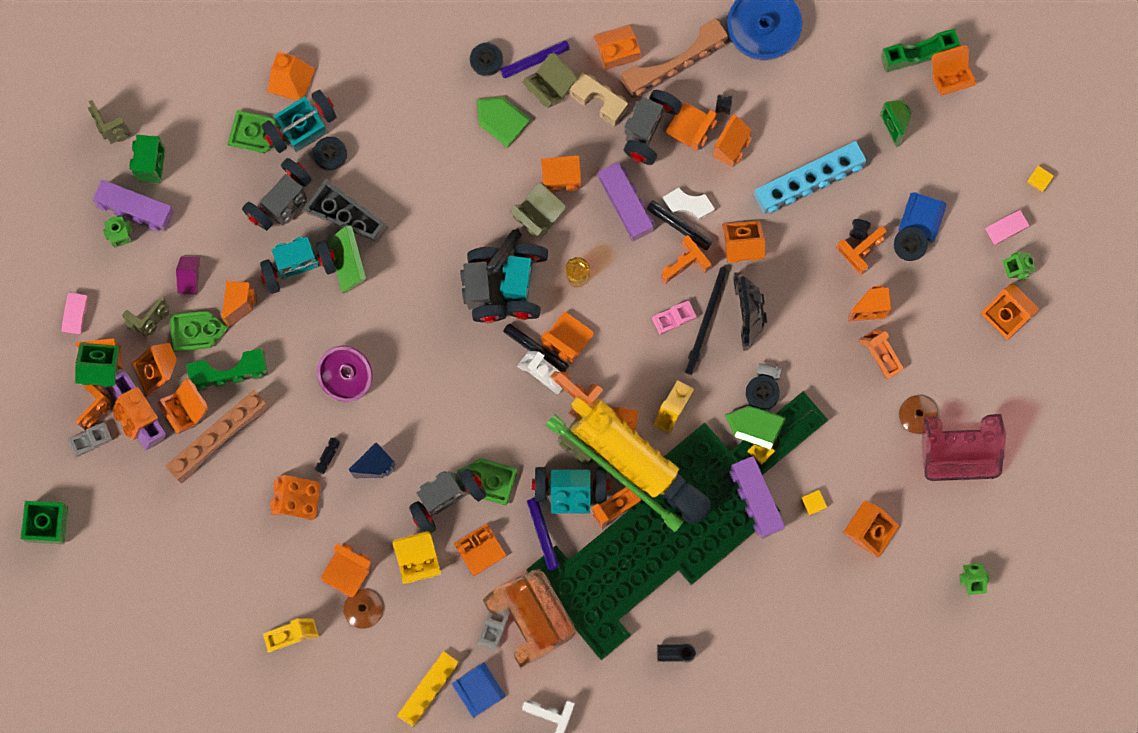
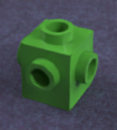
(117, 231)
(1019, 265)
(974, 579)

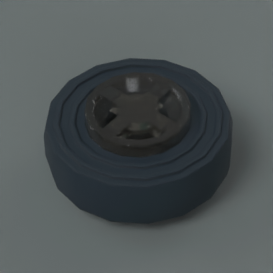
(486, 52)
(328, 146)
(915, 247)
(760, 386)

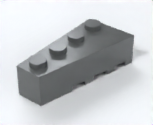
(339, 209)

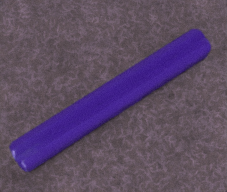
(534, 59)
(542, 533)

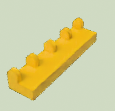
(428, 689)

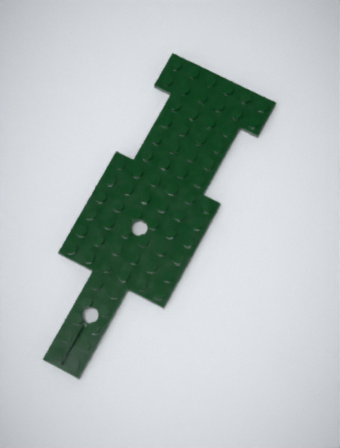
(643, 552)

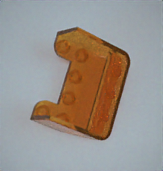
(535, 613)

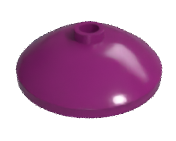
(337, 381)

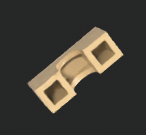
(587, 88)

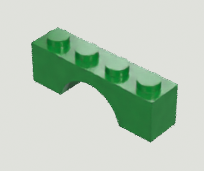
(903, 56)
(250, 366)

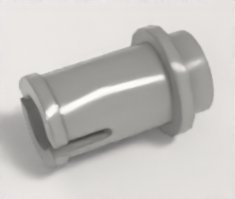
(770, 371)

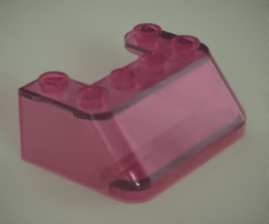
(963, 452)

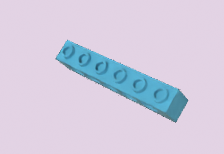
(850, 153)

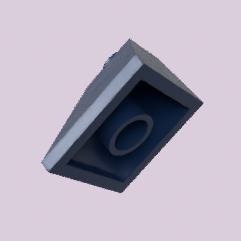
(373, 464)

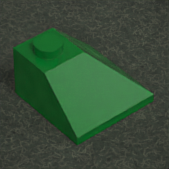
(896, 119)

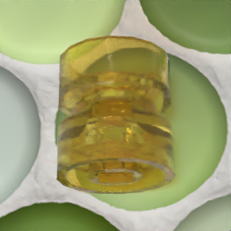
(577, 272)

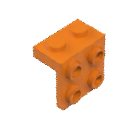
(952, 70)
(691, 126)
(567, 337)
(99, 406)
(184, 407)
(133, 412)
(295, 497)
(346, 570)

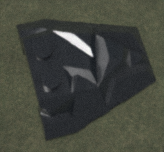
(751, 309)

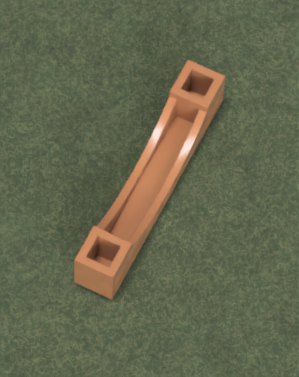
(638, 79)
(200, 449)

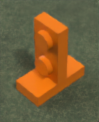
(863, 249)
(685, 260)
(882, 352)
(576, 390)
(614, 506)

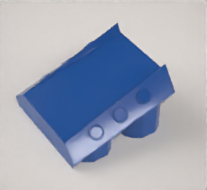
(923, 214)
(478, 690)

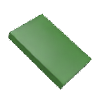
(348, 260)

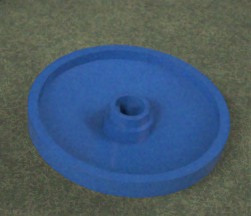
(764, 27)

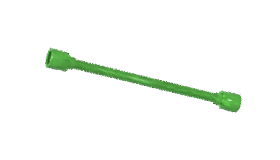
(558, 426)

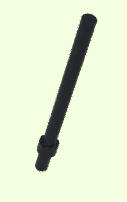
(694, 354)

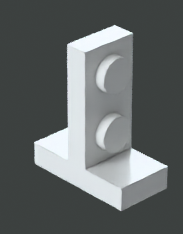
(539, 368)
(551, 714)

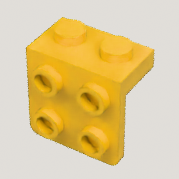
(416, 557)

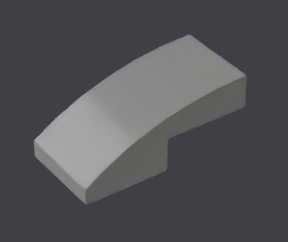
(90, 440)
(493, 629)

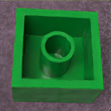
(147, 158)
(96, 364)
(44, 522)

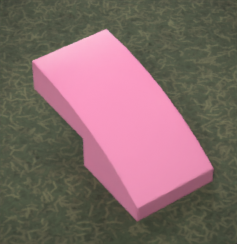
(1007, 227)
(74, 313)
(674, 317)

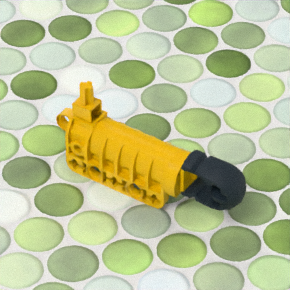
(637, 459)

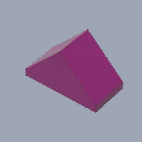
(187, 275)

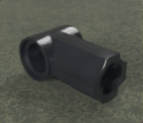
(672, 653)

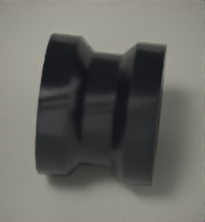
(723, 104)
(860, 229)

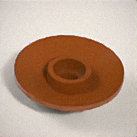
(908, 415)
(369, 616)

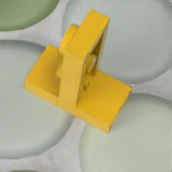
(673, 407)
(297, 631)

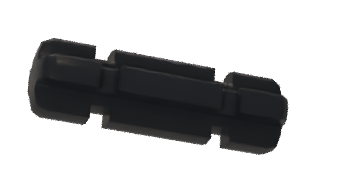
(327, 455)

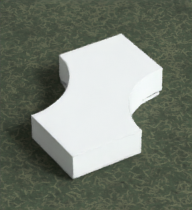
(696, 205)

